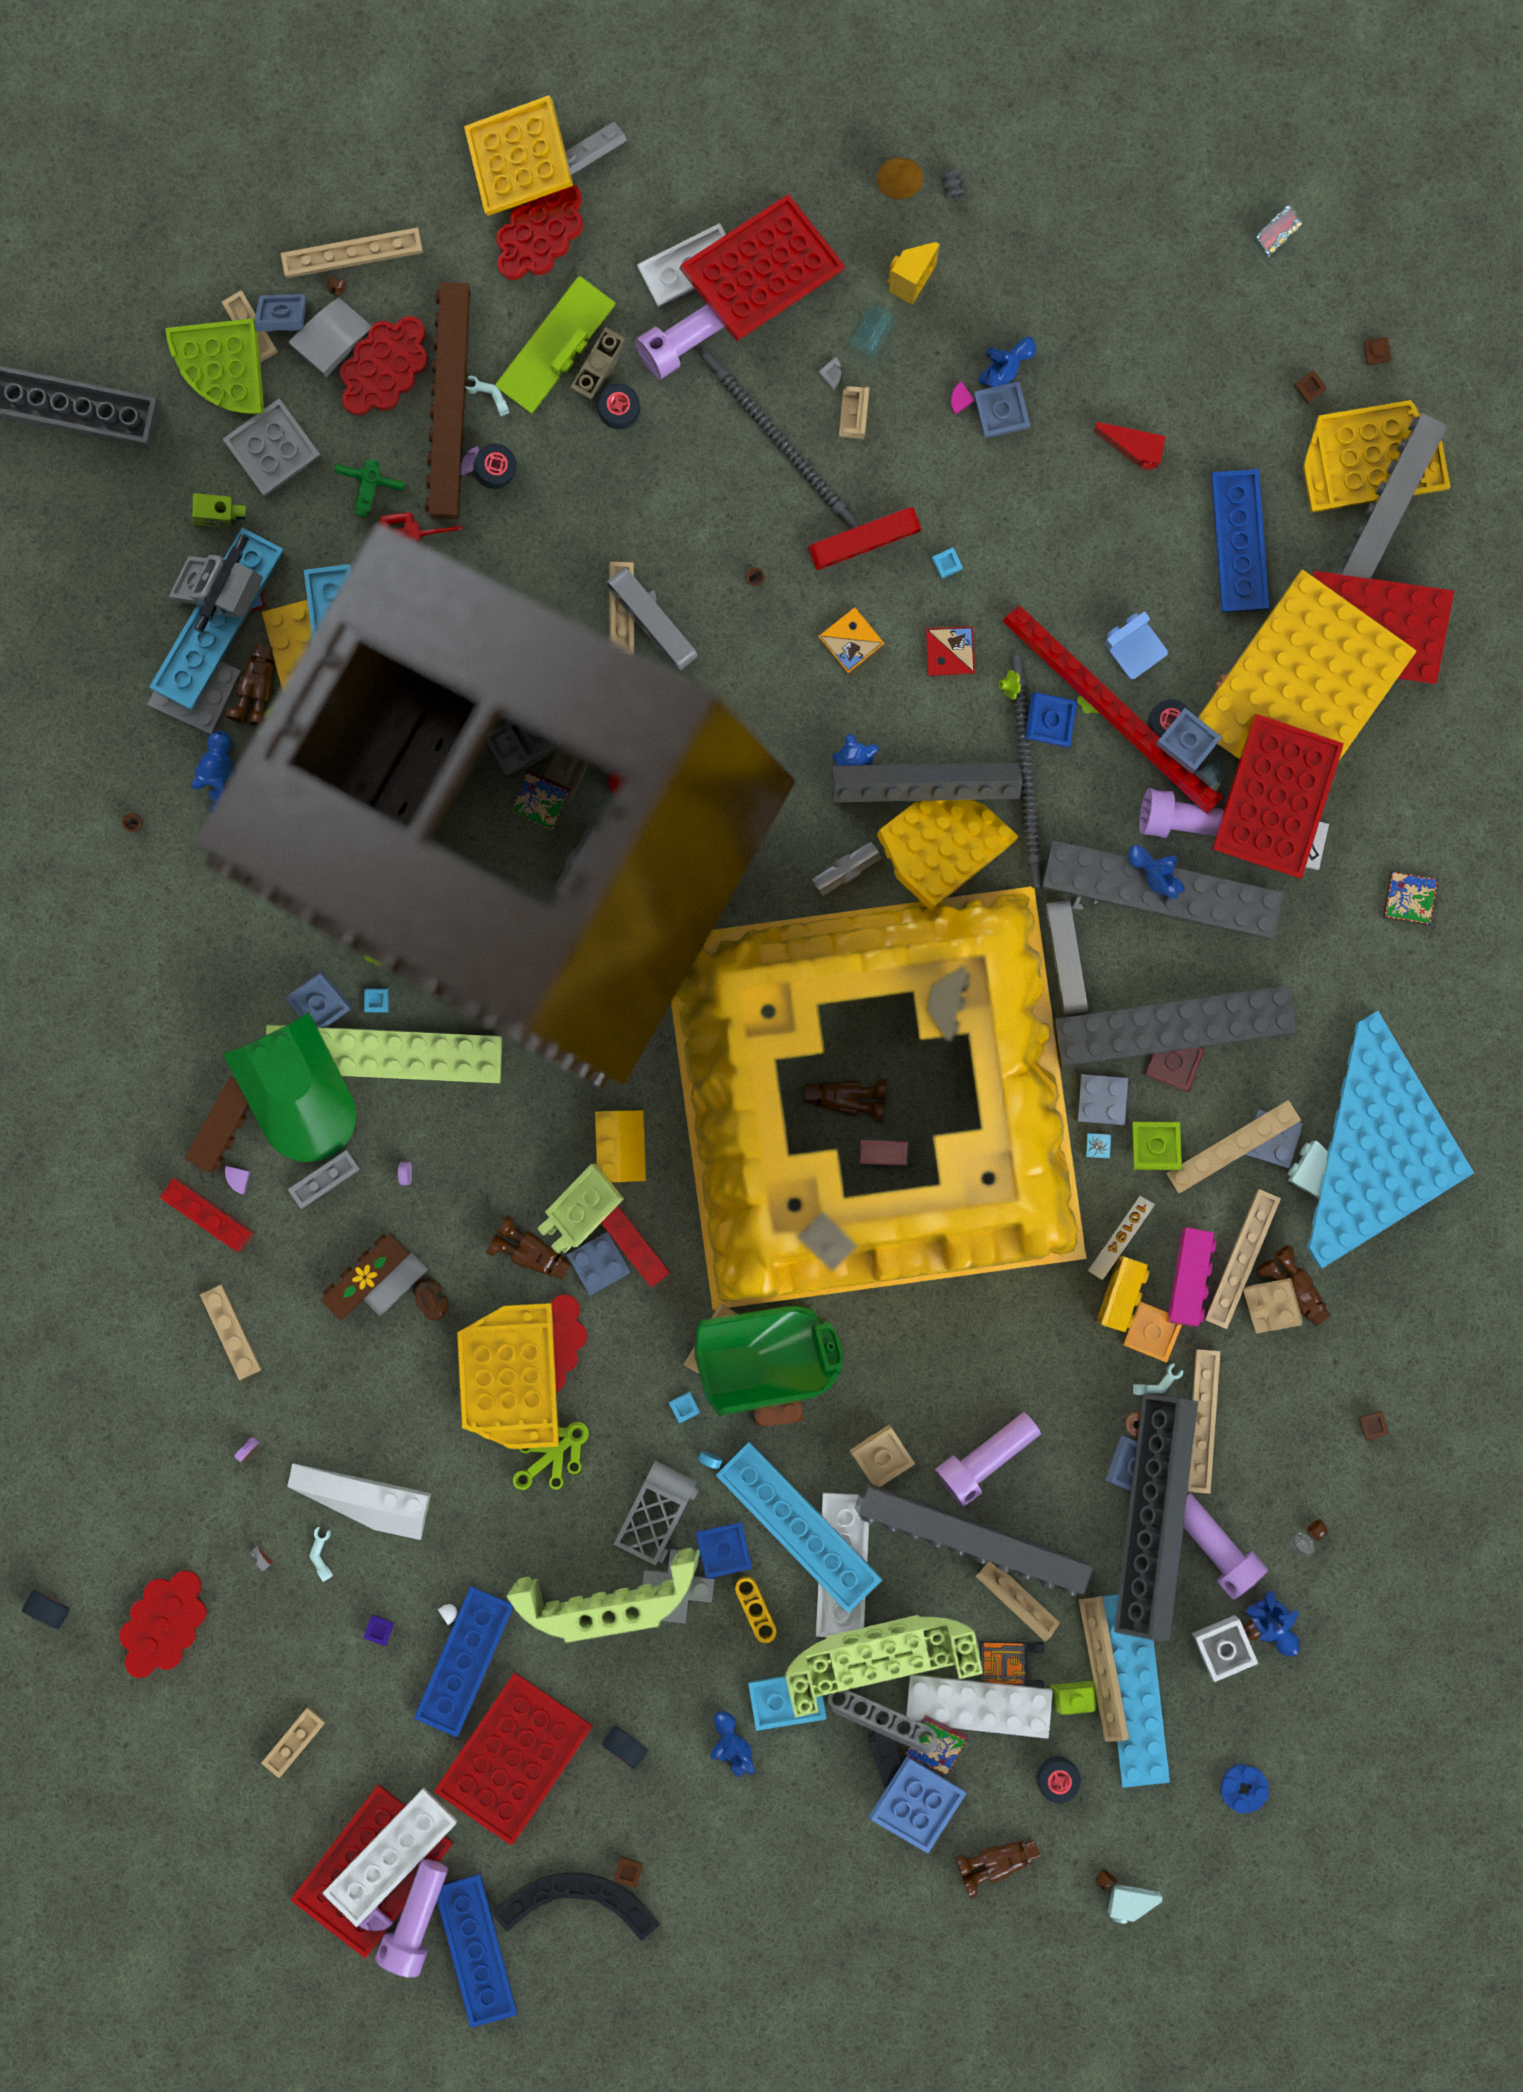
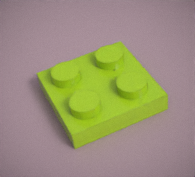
(1156, 1146)

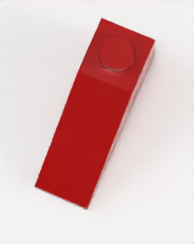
(1136, 445)

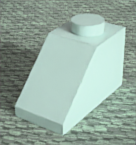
(1131, 1902)

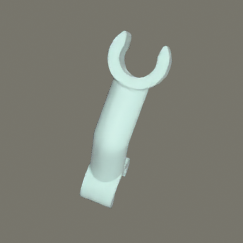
(493, 390)
(1139, 1389)
(322, 1569)

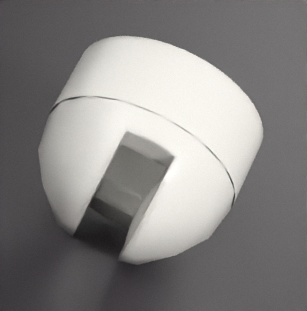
(448, 1613)

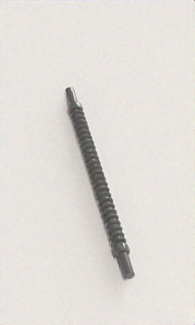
(723, 374)
(1033, 858)

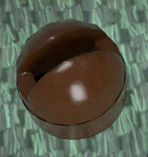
(337, 284)
(758, 580)
(132, 827)
(1317, 1529)
(1254, 1633)
(1106, 1879)

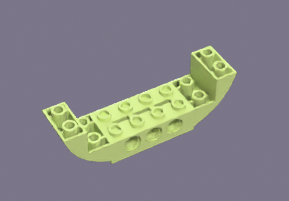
(593, 1616)
(880, 1655)

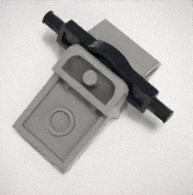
(217, 585)

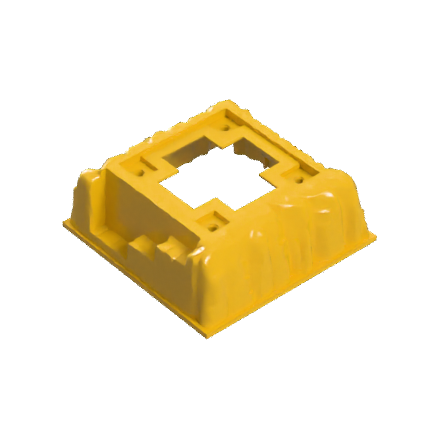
(900, 1235)

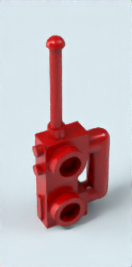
(412, 528)

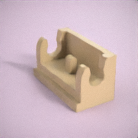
(854, 412)

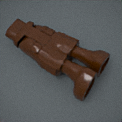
(254, 684)
(845, 1097)
(530, 1253)
(1307, 1296)
(426, 1298)
(999, 1863)

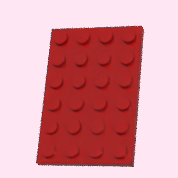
(762, 267)
(1408, 611)
(1277, 796)
(513, 1758)
(366, 1824)

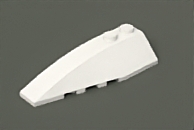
(369, 1502)

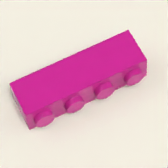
(1190, 1277)

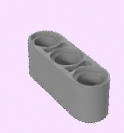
(396, 1284)

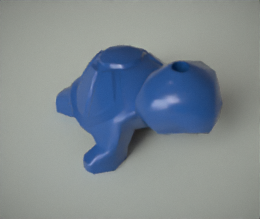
(1006, 363)
(855, 753)
(215, 766)
(1158, 872)
(1274, 1624)
(732, 1746)

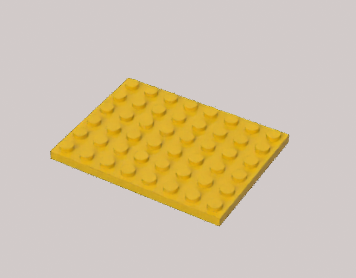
(1309, 667)

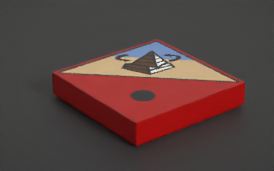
(950, 651)

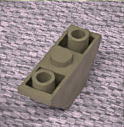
(599, 364)
(946, 1001)

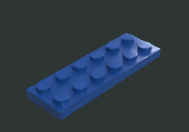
(1240, 541)
(464, 1661)
(476, 1951)

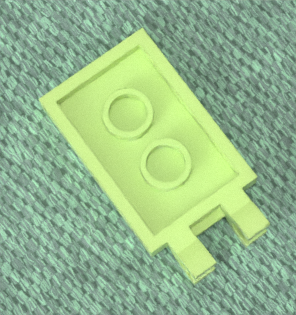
(581, 1209)

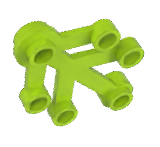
(556, 1455)

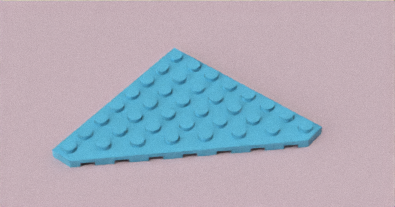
(1385, 1148)

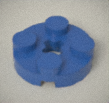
(1257, 1793)

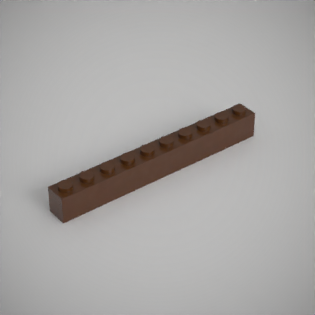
(449, 400)

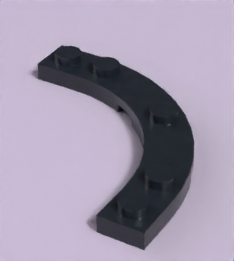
(577, 1886)

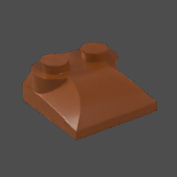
(779, 1414)

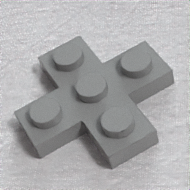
(699, 1589)

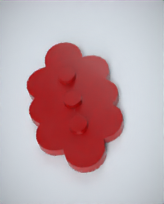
(539, 233)
(383, 366)
(567, 1334)
(163, 1624)

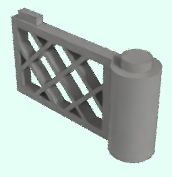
(675, 1488)

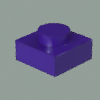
(379, 1630)

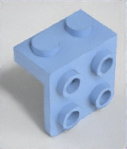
(1135, 646)

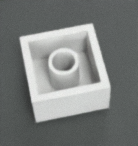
(1224, 1648)

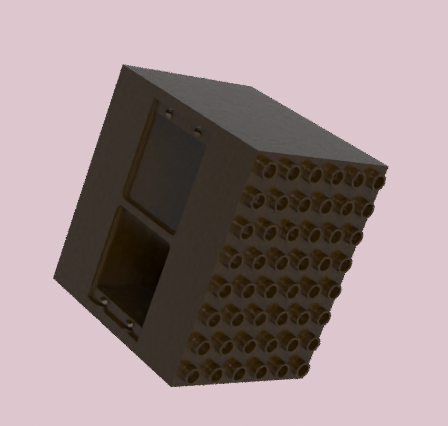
(358, 737)

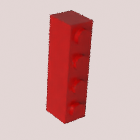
(207, 1214)
(635, 1246)

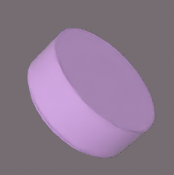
(405, 1173)

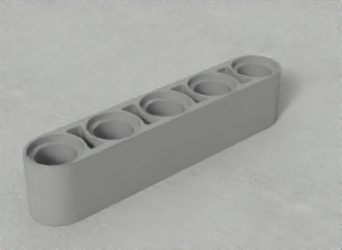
(651, 619)
(1067, 958)
(890, 1729)

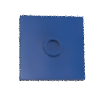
(1050, 719)
(723, 1550)

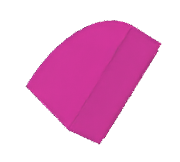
(960, 398)

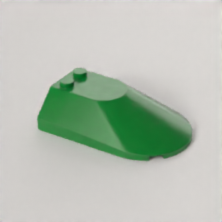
(295, 1091)
(766, 1358)

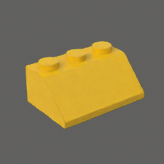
(912, 271)
(621, 1145)
(1122, 1294)

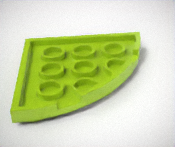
(221, 362)

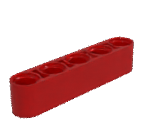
(867, 536)

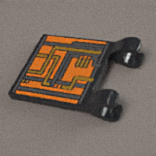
(1008, 1662)

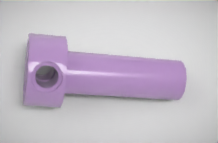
(662, 349)
(1162, 813)
(963, 1476)
(1238, 1570)
(403, 1949)

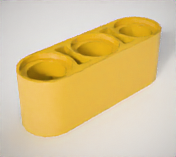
(760, 1619)

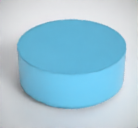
(710, 1459)

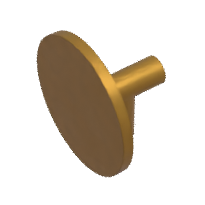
(899, 178)

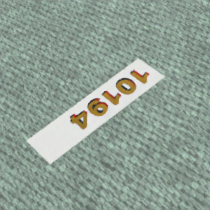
(1121, 1237)

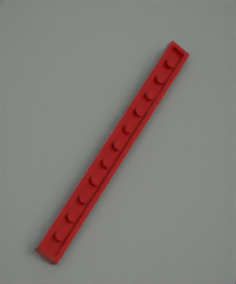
(1109, 706)

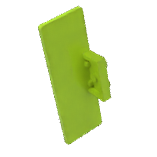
(555, 345)

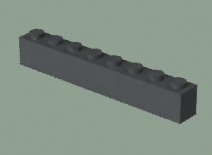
(1393, 496)
(925, 782)

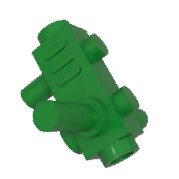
(369, 479)

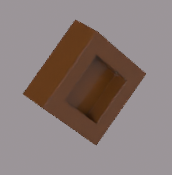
(1377, 351)
(1310, 387)
(1373, 1425)
(628, 1871)

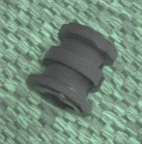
(953, 184)

